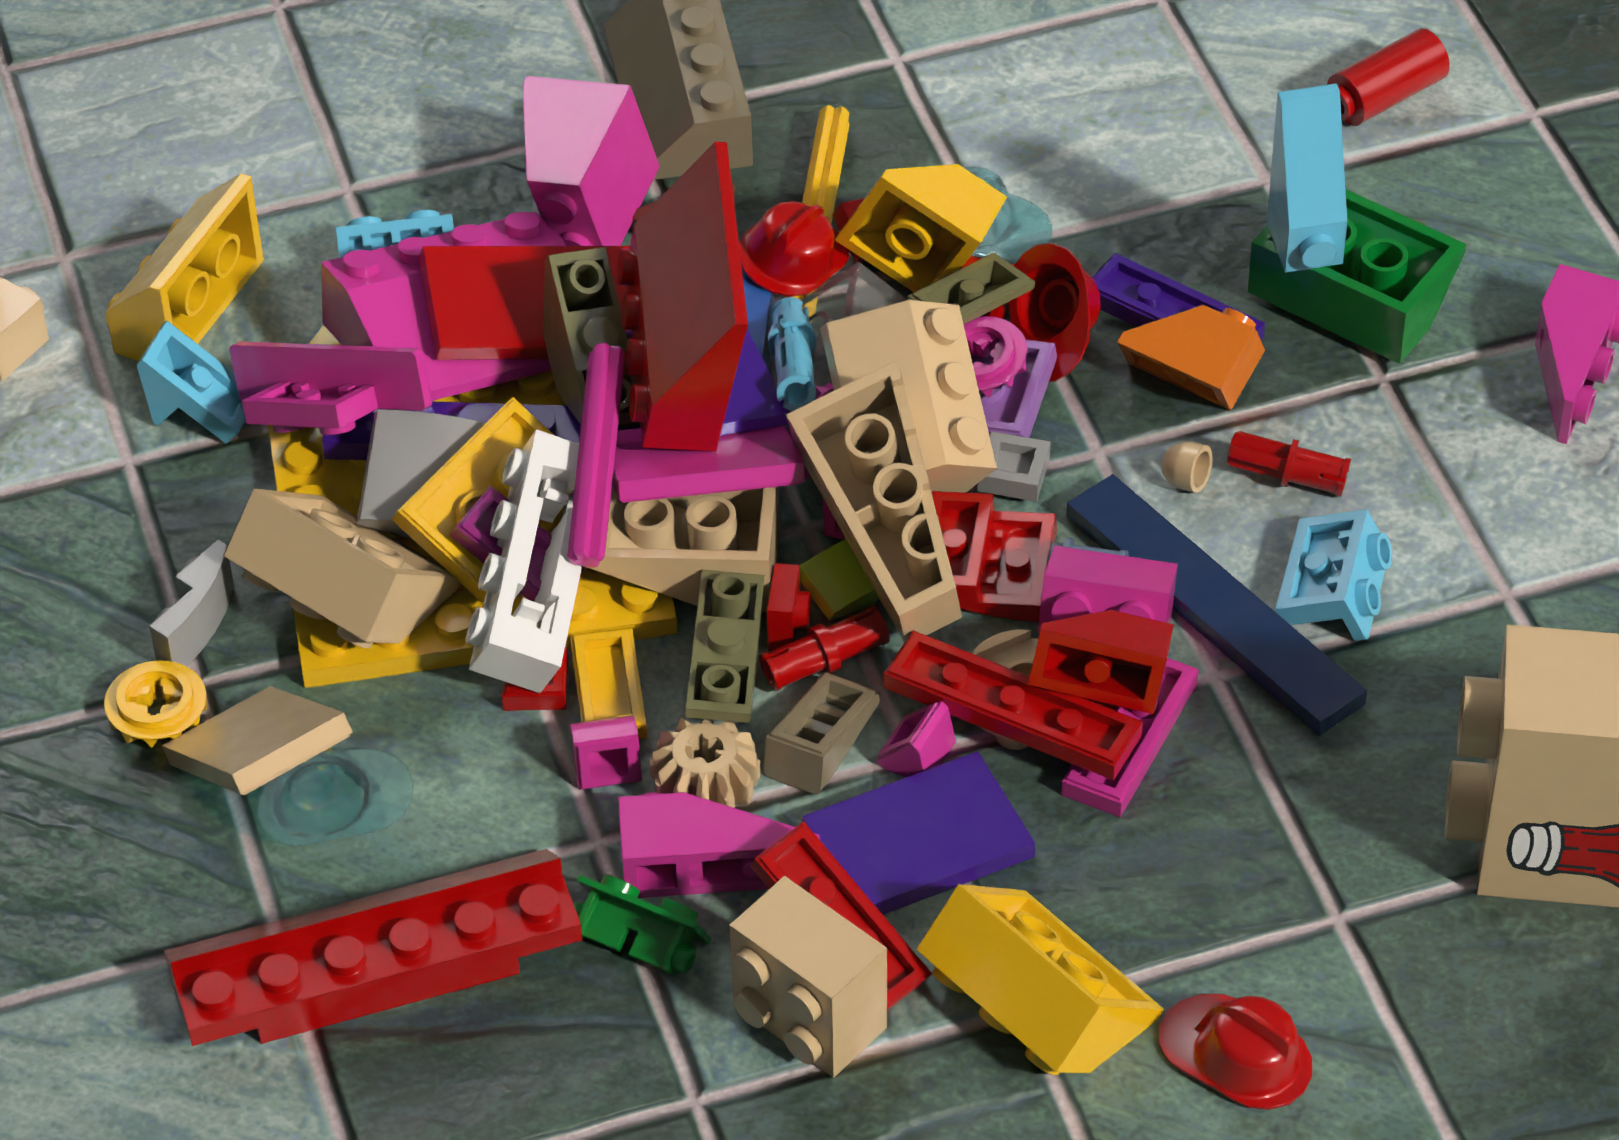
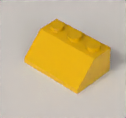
(192, 271)
(1036, 978)

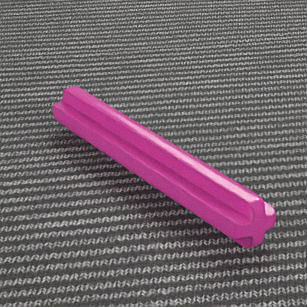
(596, 456)

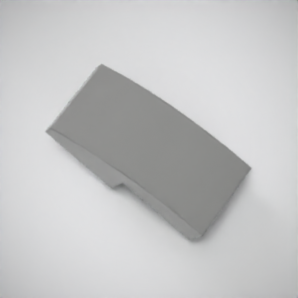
(204, 596)

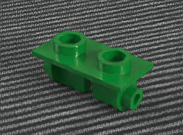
(662, 931)

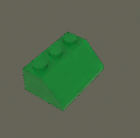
(1382, 291)

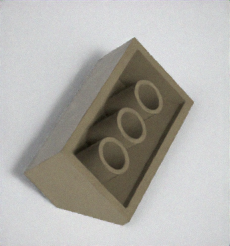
(682, 79)

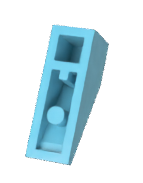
(1308, 179)

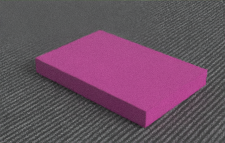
(740, 463)

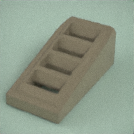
(816, 737)

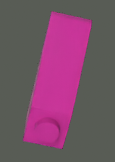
(691, 844)

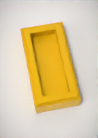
(608, 677)

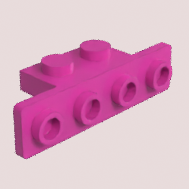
(326, 384)

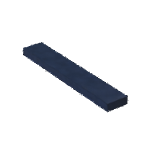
(1222, 607)

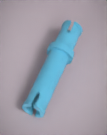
(792, 344)

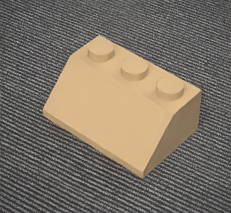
(936, 378)
(337, 567)

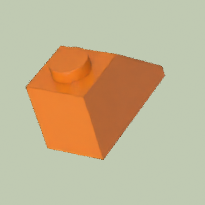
(1198, 351)

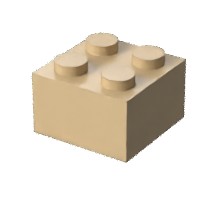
(808, 977)

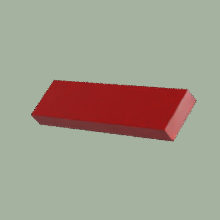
(1006, 705)

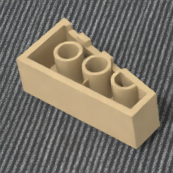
(875, 483)

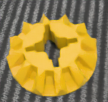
(137, 688)

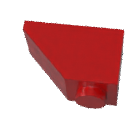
(1104, 658)

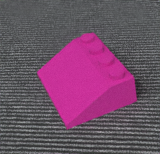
(382, 302)

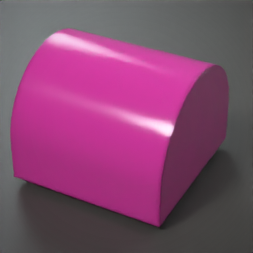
(606, 752)

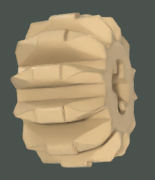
(707, 762)

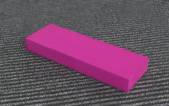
(1114, 796)

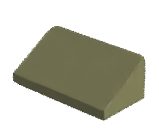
(978, 287)

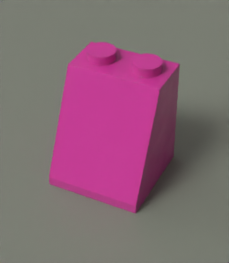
(586, 157)

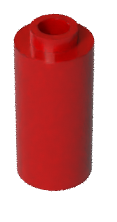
(1390, 75)

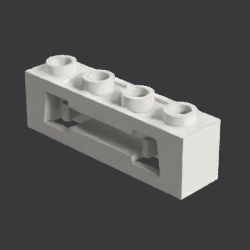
(508, 644)

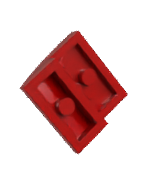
(995, 554)

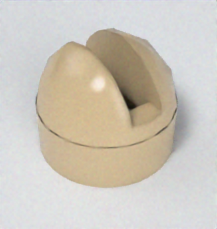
(1187, 466)

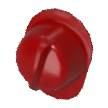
(792, 249)
(1060, 305)
(1238, 1048)

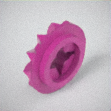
(1005, 346)

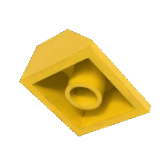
(922, 222)

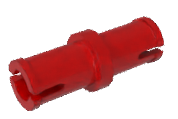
(824, 648)

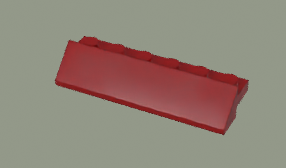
(374, 951)

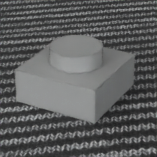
(1019, 464)

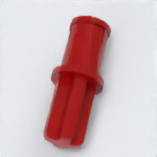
(1288, 462)

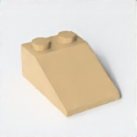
(675, 538)

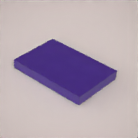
(924, 833)

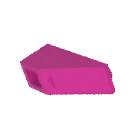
(1575, 343)

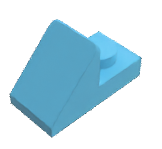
(186, 376)

